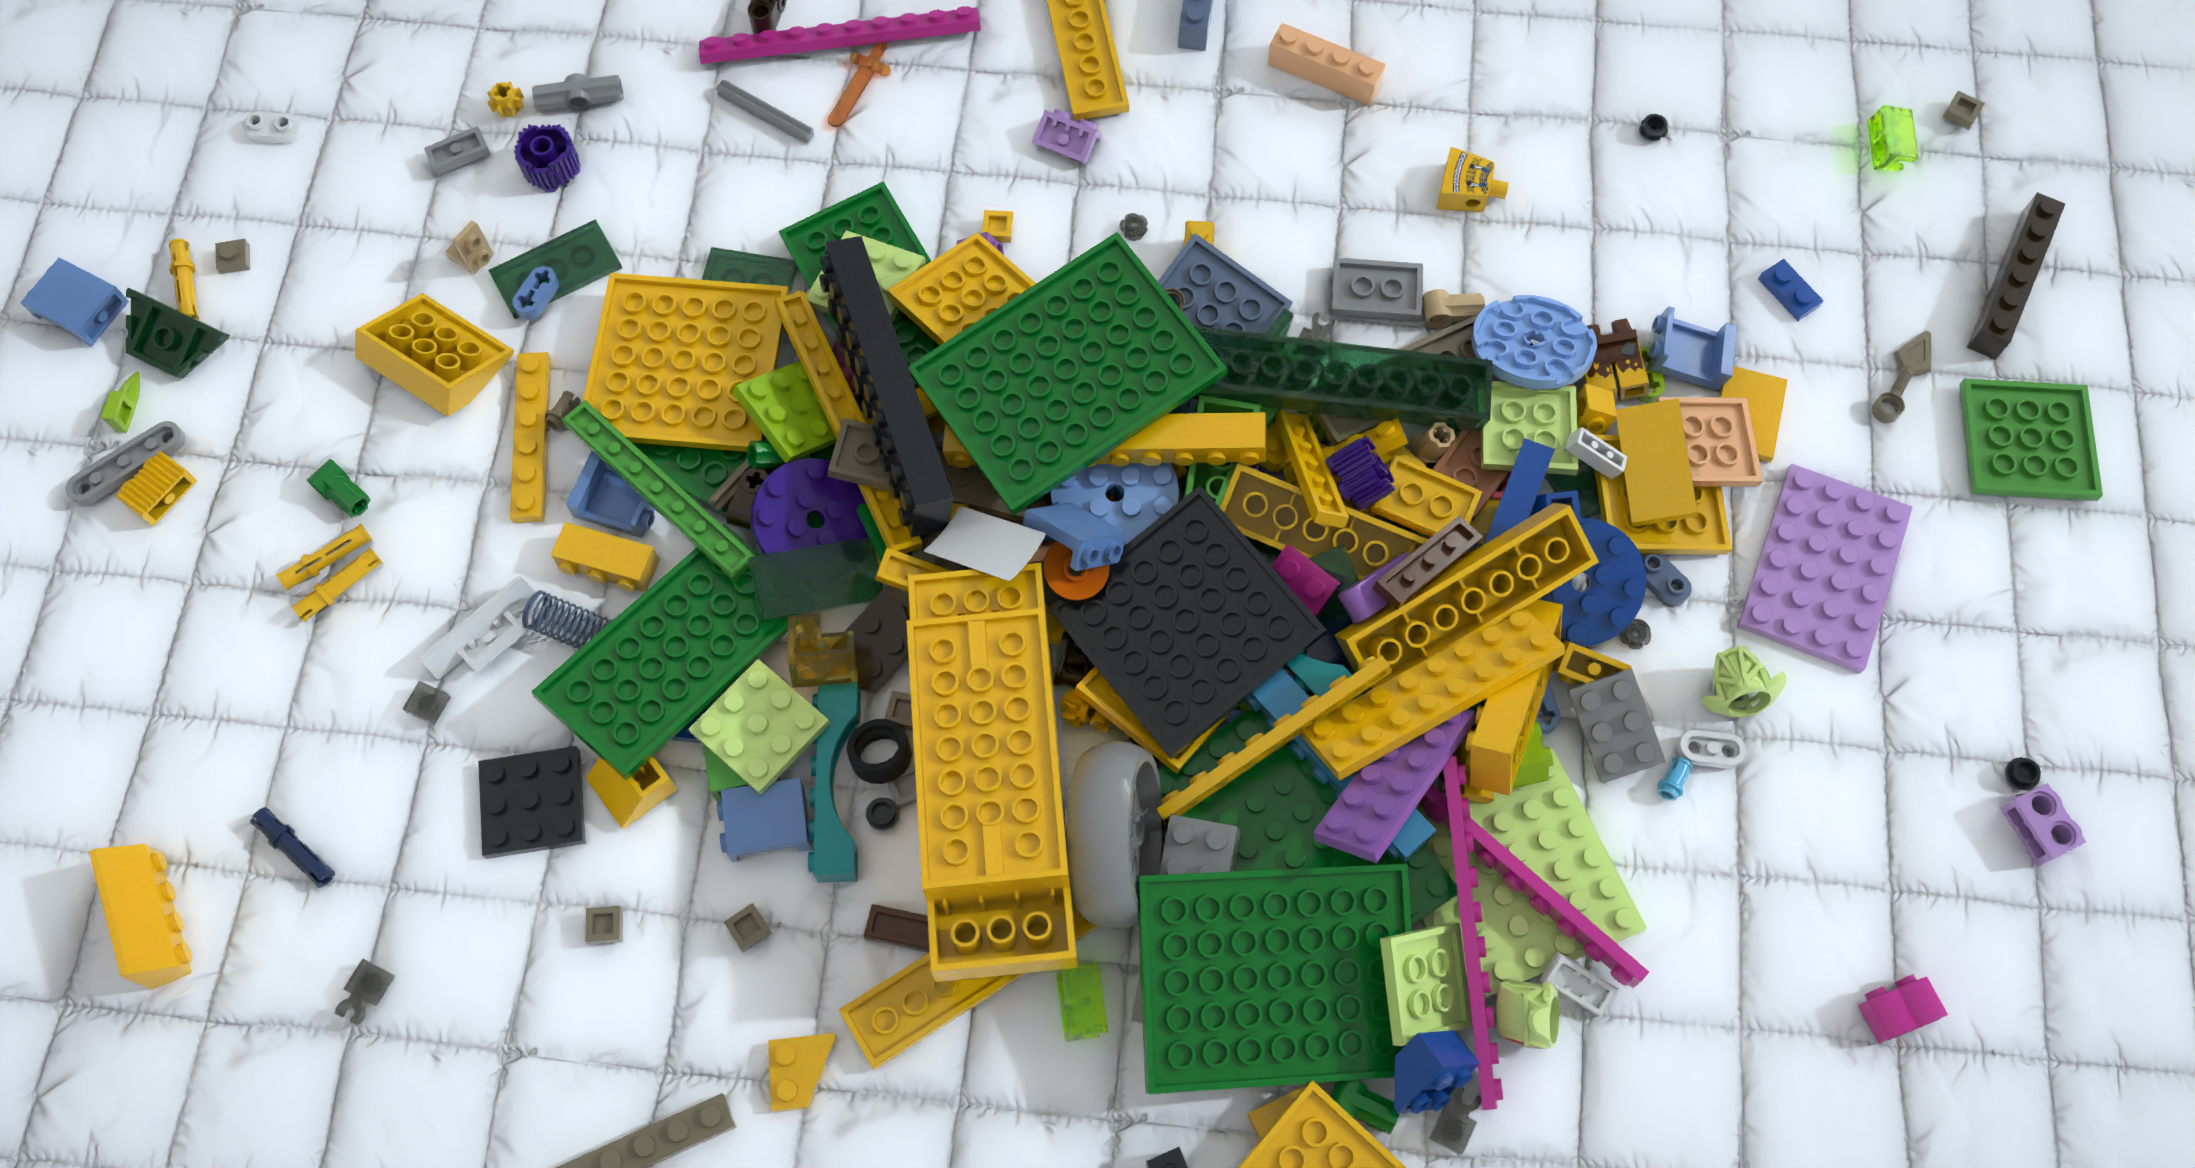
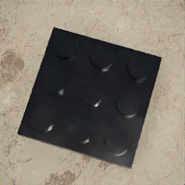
(531, 802)

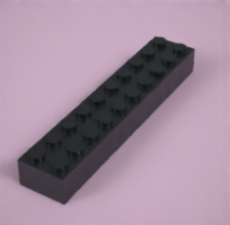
(886, 387)

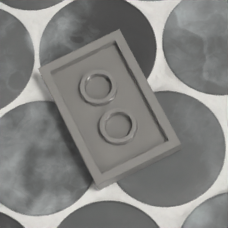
(1377, 289)
(1616, 725)

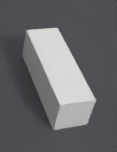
(1596, 453)

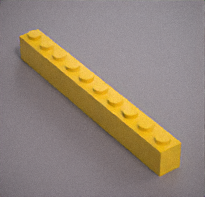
(1172, 439)

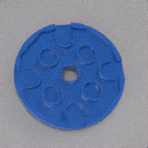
(1613, 591)

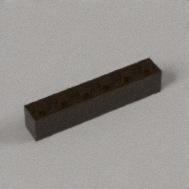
(2016, 276)

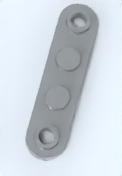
(123, 463)

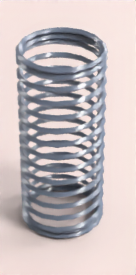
(544, 616)

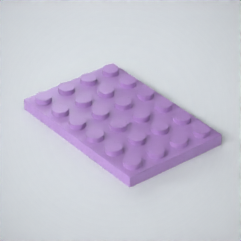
(1825, 568)

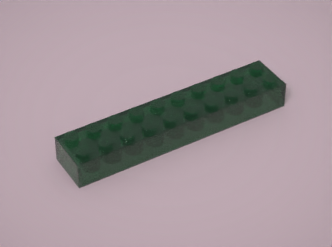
(1351, 379)

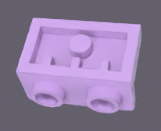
(1066, 136)

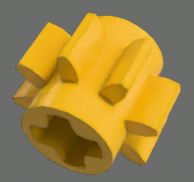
(505, 99)
(1076, 709)

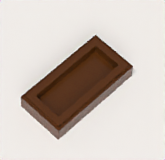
(897, 928)

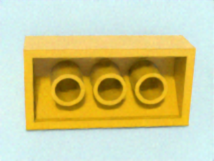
(141, 914)

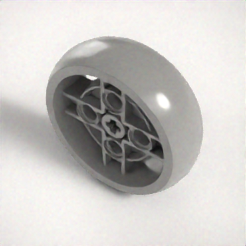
(1113, 831)

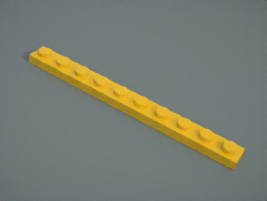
(837, 404)

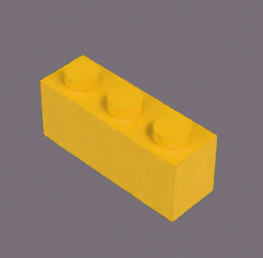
(605, 557)

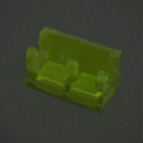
(1892, 138)
(1081, 1002)

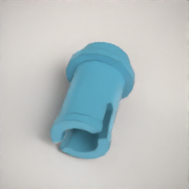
(1672, 784)

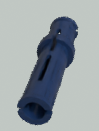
(283, 838)

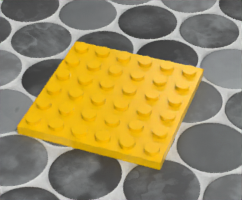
(676, 352)

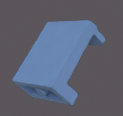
(75, 301)
(1692, 351)
(608, 500)
(1089, 537)
(764, 821)

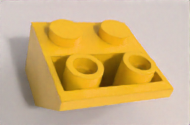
(632, 797)

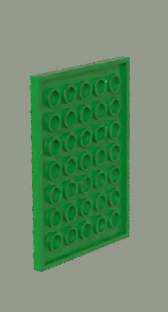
(1066, 372)
(1279, 809)
(1267, 975)

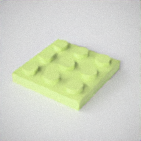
(889, 265)
(1538, 415)
(759, 726)
(1426, 982)

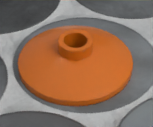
(1064, 584)

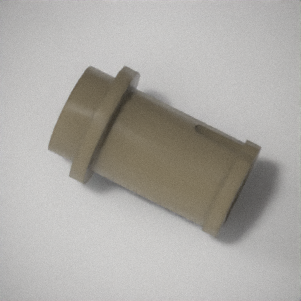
(560, 410)

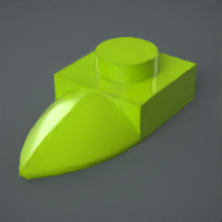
(121, 404)

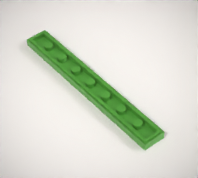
(658, 490)

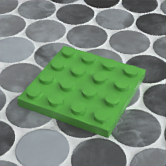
(2030, 439)

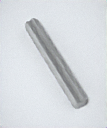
(765, 111)

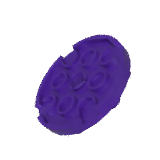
(794, 492)

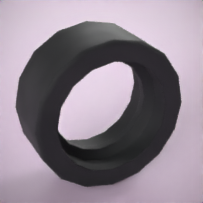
(871, 732)

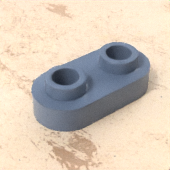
(1660, 580)

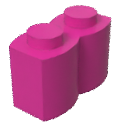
(1901, 1009)

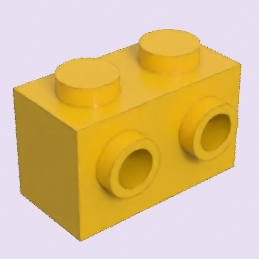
(1585, 664)

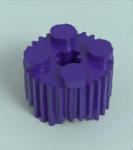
(546, 156)
(1361, 473)

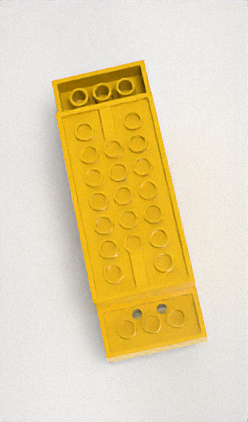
(988, 776)

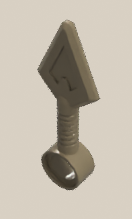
(1913, 360)

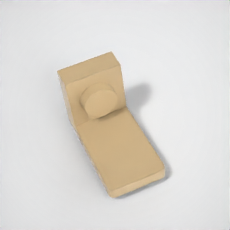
(470, 248)

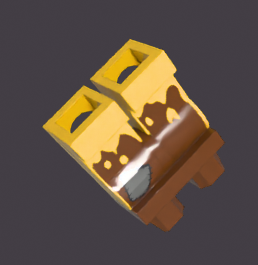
(1619, 353)

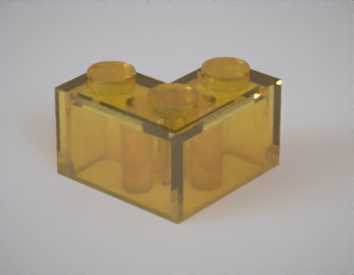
(817, 656)

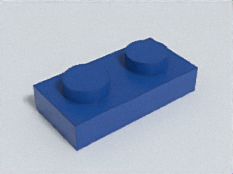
(1790, 289)

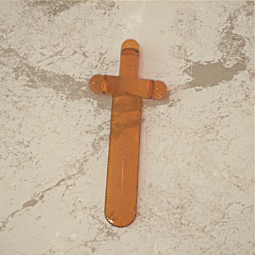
(867, 67)

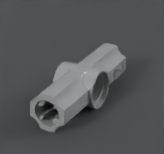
(577, 92)

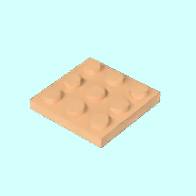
(1720, 441)

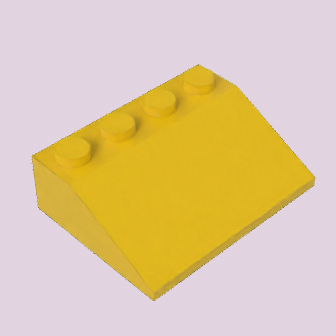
(431, 353)

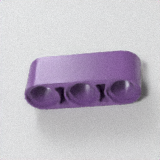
(1361, 599)

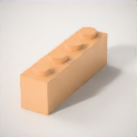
(1326, 64)

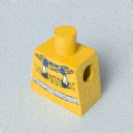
(1468, 182)

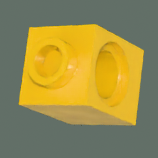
(1595, 409)

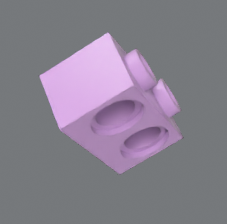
(2036, 828)

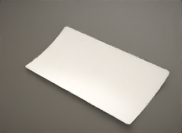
(986, 543)

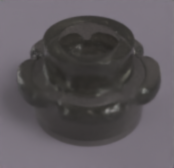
(1134, 232)
(1643, 631)

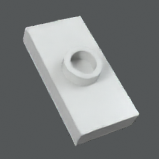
(1579, 984)

